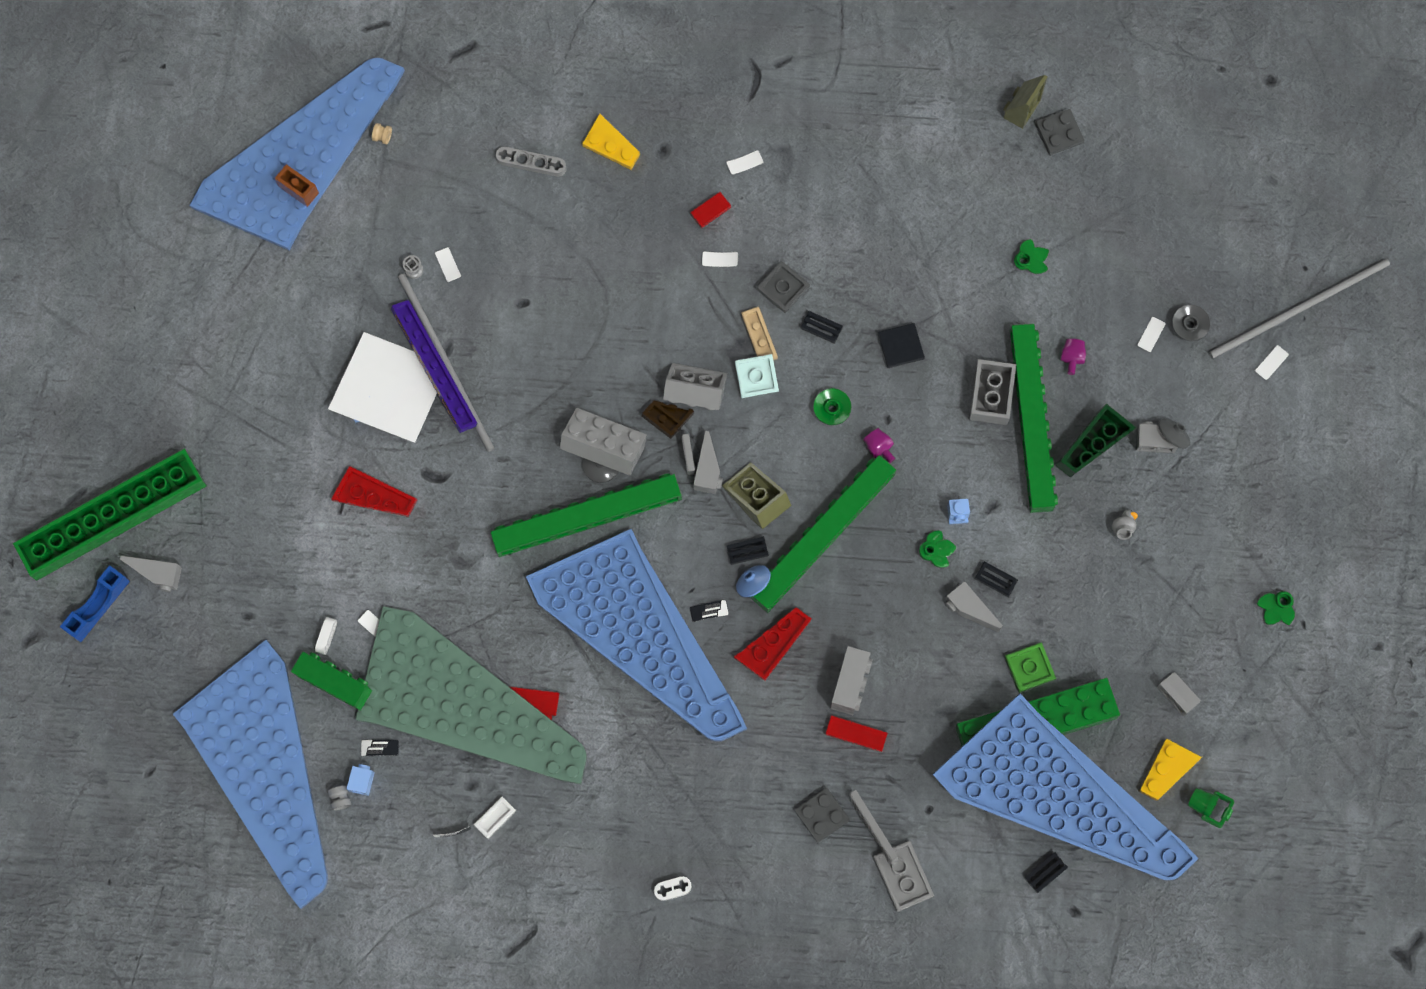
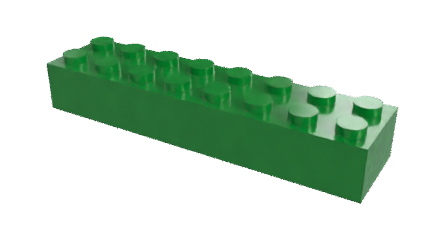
(1064, 710)

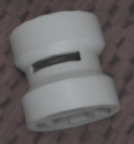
(413, 271)
(339, 798)

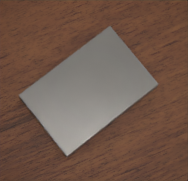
(905, 878)

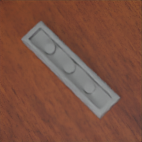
(873, 827)

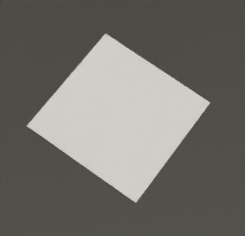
(396, 387)

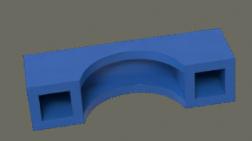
(108, 588)

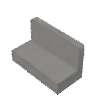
(1178, 694)

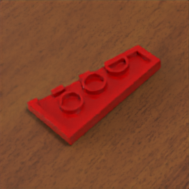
(770, 648)

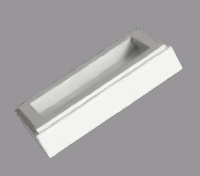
(494, 817)

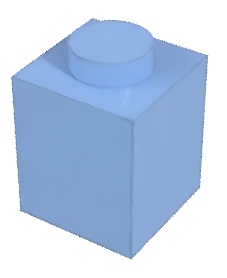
(360, 780)

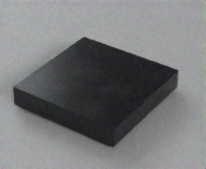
(901, 345)

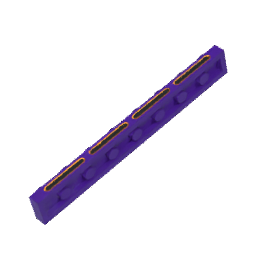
(434, 366)

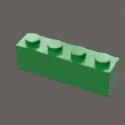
(332, 681)

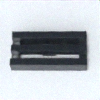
(825, 321)
(747, 543)
(990, 584)
(1058, 862)

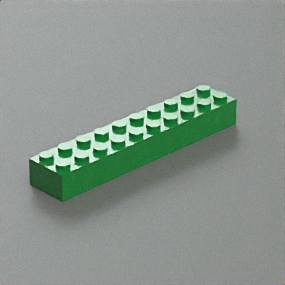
(109, 515)

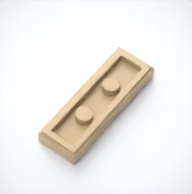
(758, 333)

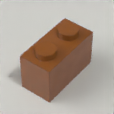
(296, 185)

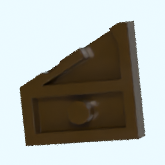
(666, 417)

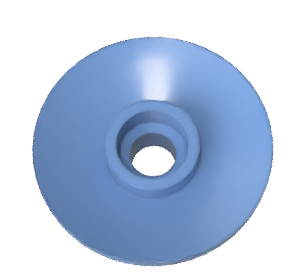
(753, 581)

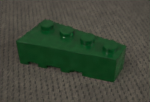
(1097, 437)

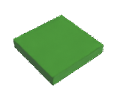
(1030, 667)

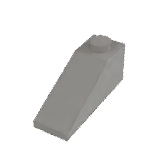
(708, 471)
(161, 574)
(969, 606)

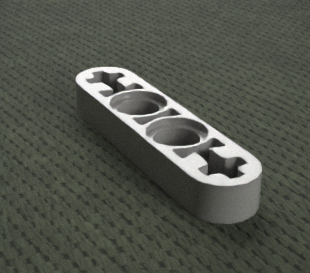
(531, 159)

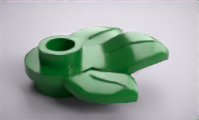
(1034, 257)
(940, 549)
(1275, 610)

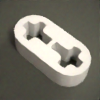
(326, 635)
(671, 884)

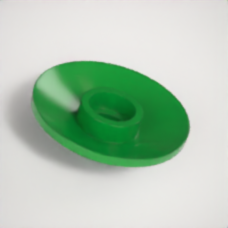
(834, 398)

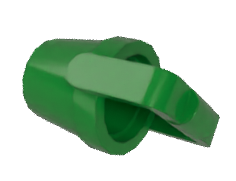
(1205, 802)

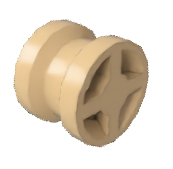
(381, 133)

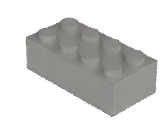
(603, 441)

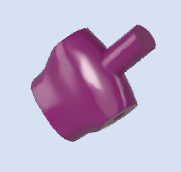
(1073, 353)
(879, 444)

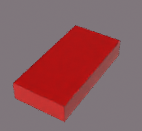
(710, 210)

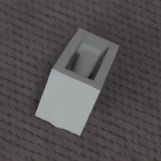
(1151, 439)

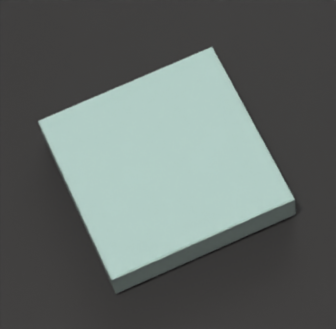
(756, 376)

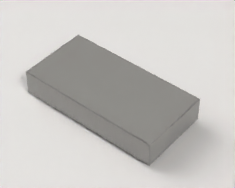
(688, 454)

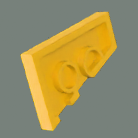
(610, 143)
(1167, 769)

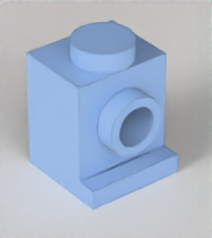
(958, 511)

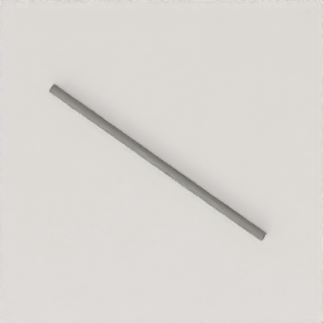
(1299, 308)
(425, 322)

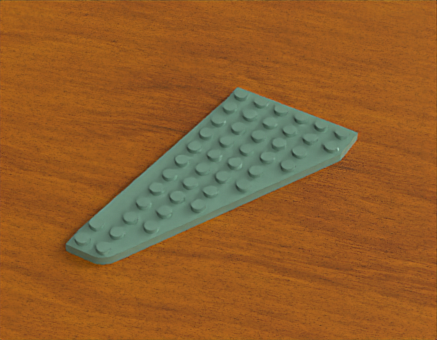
(445, 696)

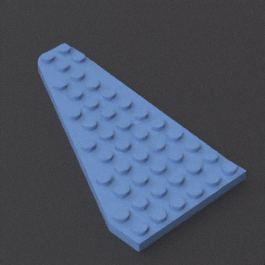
(310, 142)
(627, 616)
(255, 751)
(1044, 782)

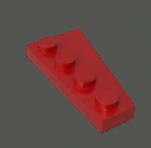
(367, 492)

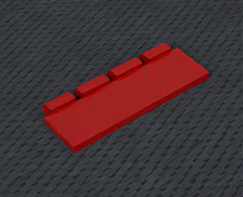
(544, 701)

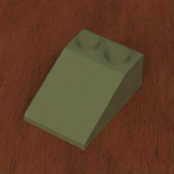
(1025, 101)
(757, 495)

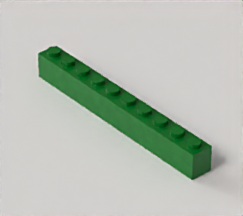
(1032, 418)
(586, 515)
(825, 531)

